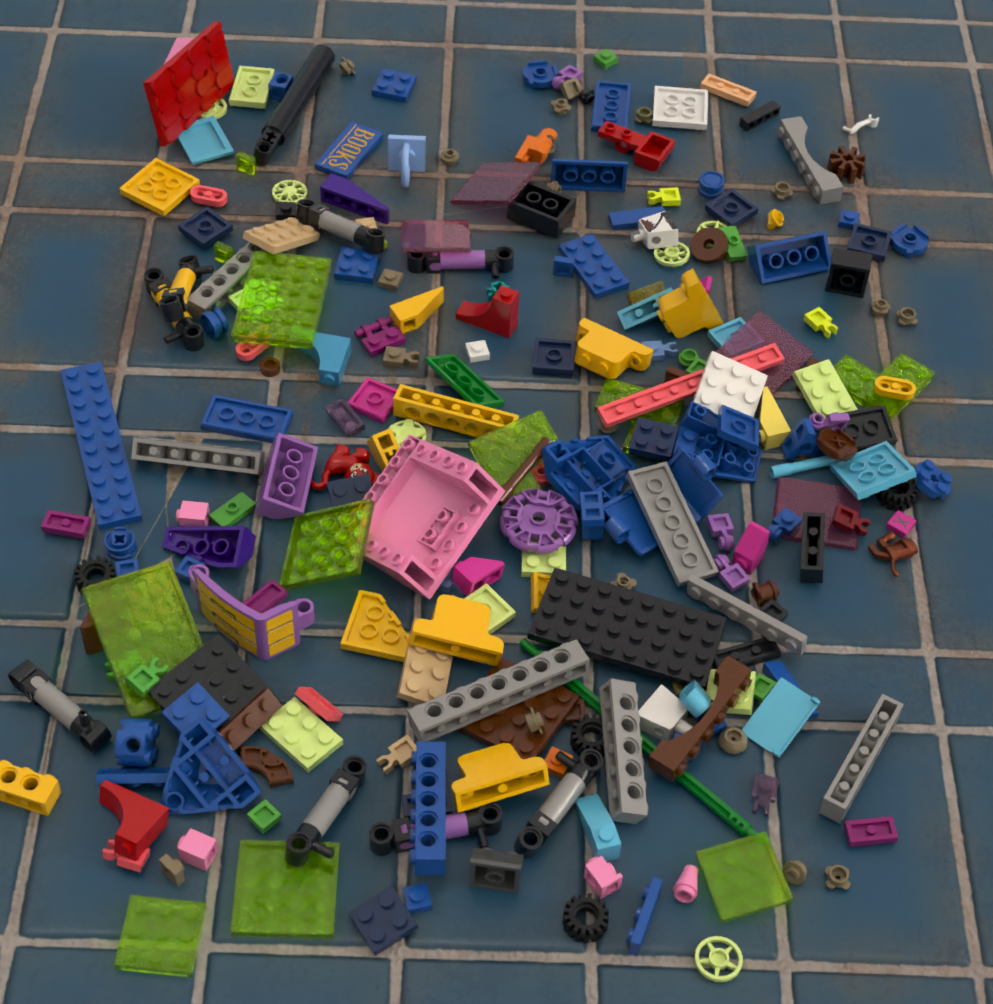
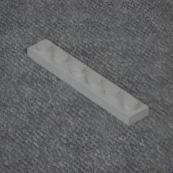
(747, 615)

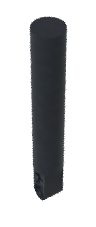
(293, 103)

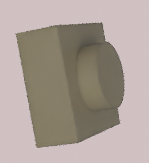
(570, 88)
(390, 280)
(172, 869)

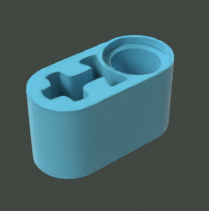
(695, 699)

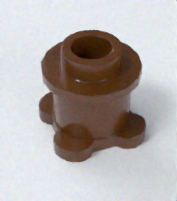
(764, 592)

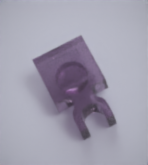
(765, 791)

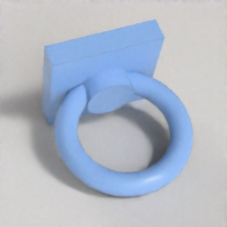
(406, 154)

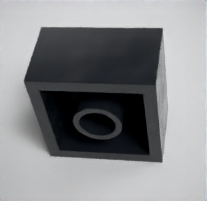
(848, 272)

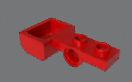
(649, 149)

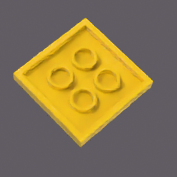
(159, 186)

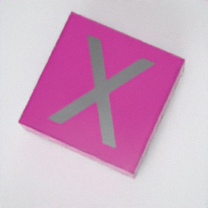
(901, 524)

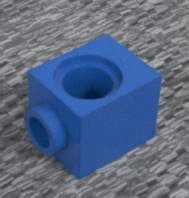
(278, 85)

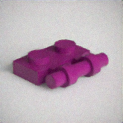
(376, 343)

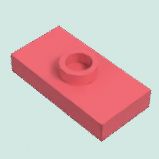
(318, 704)

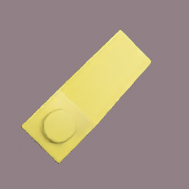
(772, 424)

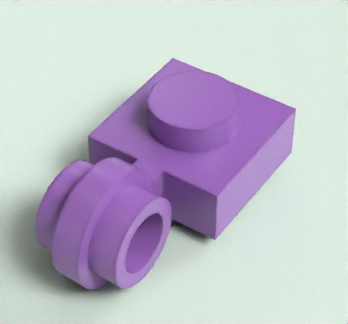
(566, 74)
(834, 420)
(721, 526)
(732, 576)

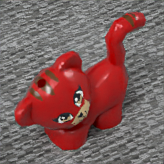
(343, 462)

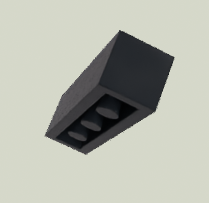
(759, 116)

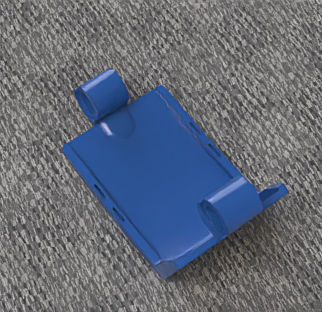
(694, 480)

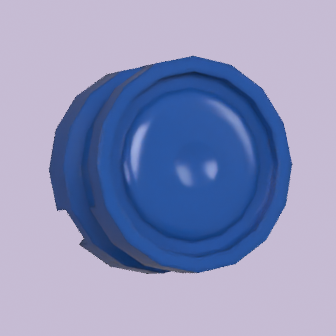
(711, 184)
(214, 322)
(120, 544)

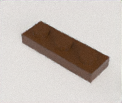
(250, 718)

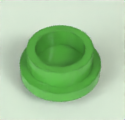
(687, 357)

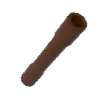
(523, 470)

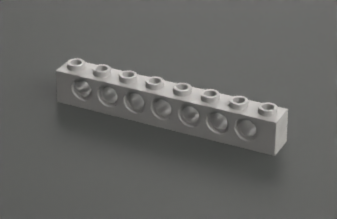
(515, 685)

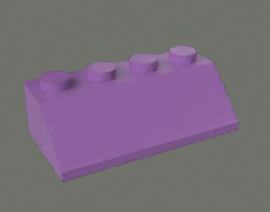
(286, 478)

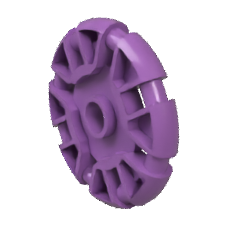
(542, 531)

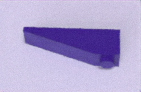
(348, 196)

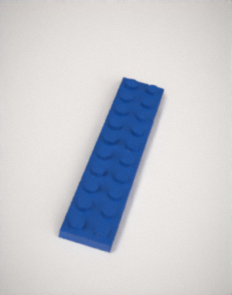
(101, 446)

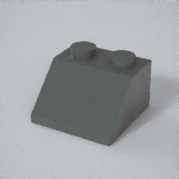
(495, 870)

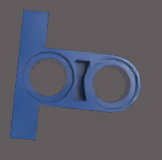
(801, 441)
(592, 516)

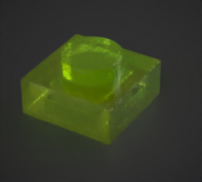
(246, 163)
(223, 252)

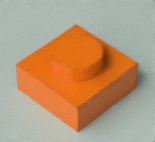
(553, 765)

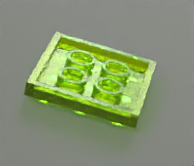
(743, 877)
(160, 936)

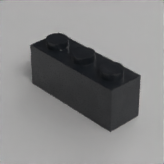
(812, 547)

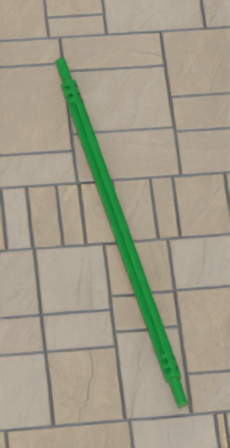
(687, 780)

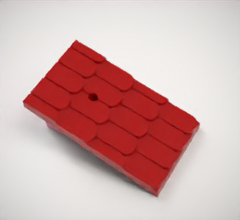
(189, 82)

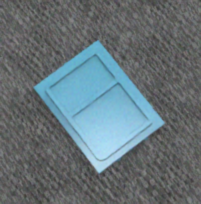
(205, 141)

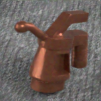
(897, 551)

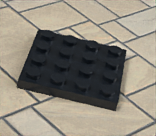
(218, 671)

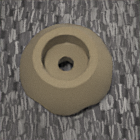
(730, 746)

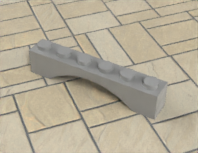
(823, 184)

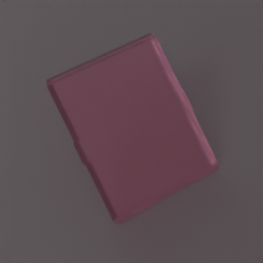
(496, 183)
(435, 236)
(762, 332)
(817, 497)

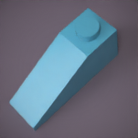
(641, 311)
(598, 827)

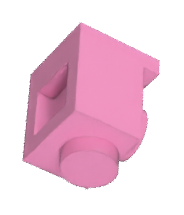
(602, 877)

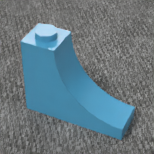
(332, 357)

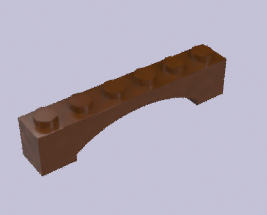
(672, 756)

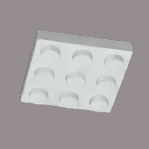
(680, 108)
(729, 384)

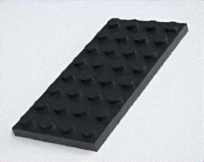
(628, 628)

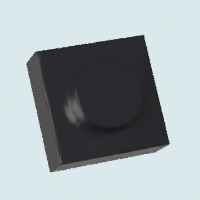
(286, 210)
(774, 610)

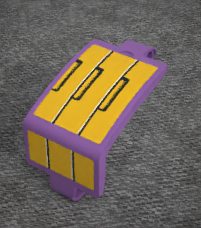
(255, 632)

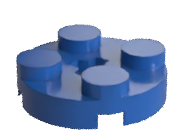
(532, 77)
(909, 249)
(932, 480)

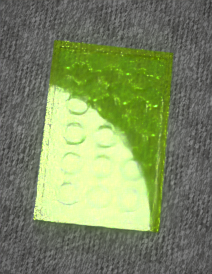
(282, 300)
(139, 620)

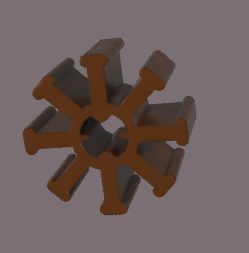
(847, 164)

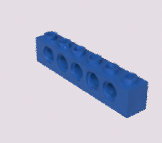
(429, 809)

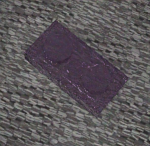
(345, 417)

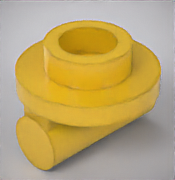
(775, 218)

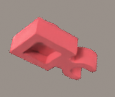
(123, 861)

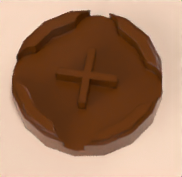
(836, 444)

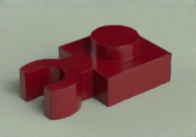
(847, 520)

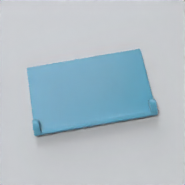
(780, 717)

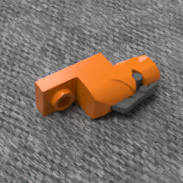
(539, 147)

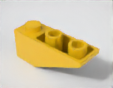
(416, 310)

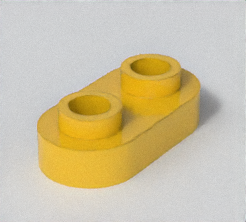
(894, 388)

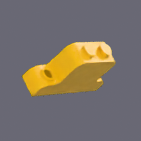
(688, 307)
(609, 351)
(458, 630)
(496, 775)

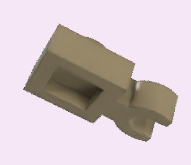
(397, 357)

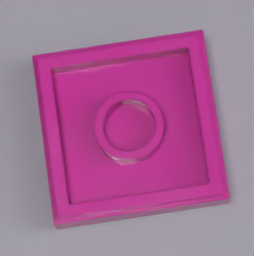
(373, 400)

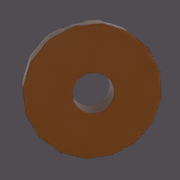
(706, 236)

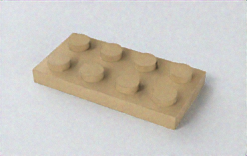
(281, 235)
(423, 674)

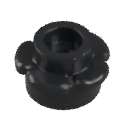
(586, 95)

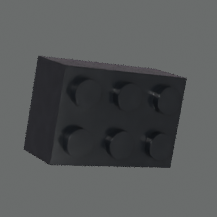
(542, 209)

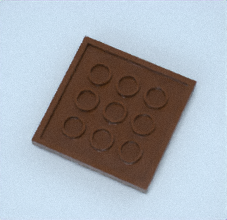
(511, 724)

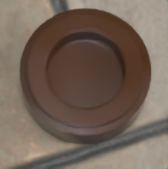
(270, 367)

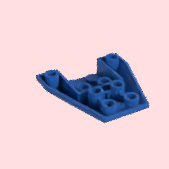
(699, 434)

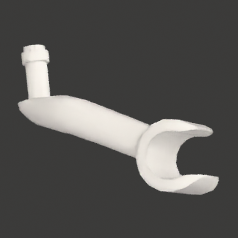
(870, 122)

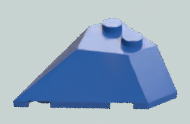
(207, 774)

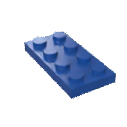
(594, 266)

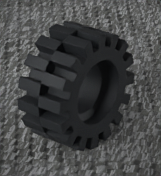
(899, 500)
(93, 567)
(583, 726)
(585, 931)

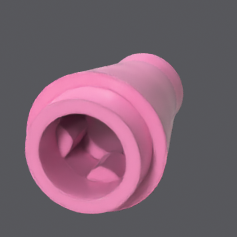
(687, 885)

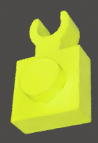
(665, 196)
(820, 320)

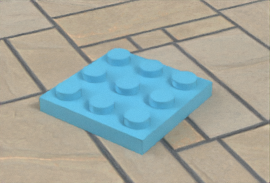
(873, 470)

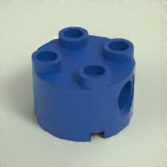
(126, 745)

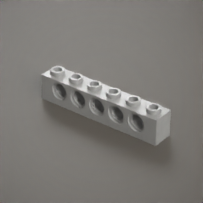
(222, 283)
(198, 455)
(623, 751)
(861, 758)

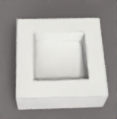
(477, 351)

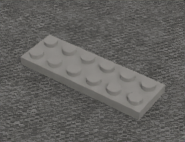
(672, 523)

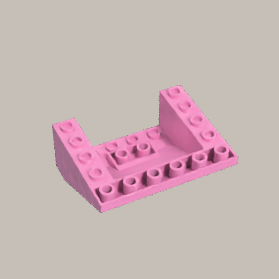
(426, 513)

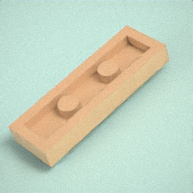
(728, 90)

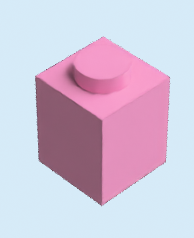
(193, 514)
(197, 849)

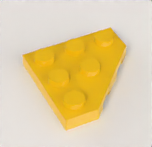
(374, 629)

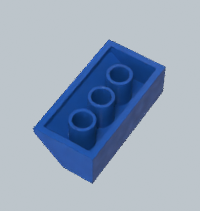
(590, 175)
(790, 257)

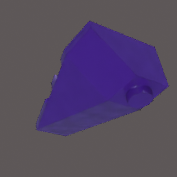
(214, 545)

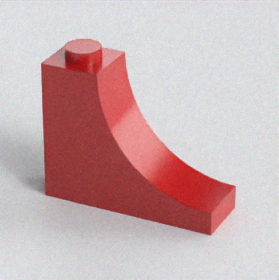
(494, 316)
(139, 819)

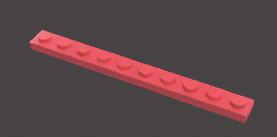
(678, 389)

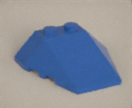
(586, 467)

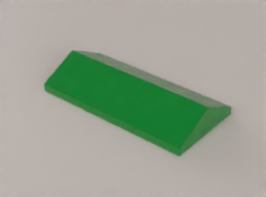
(464, 380)

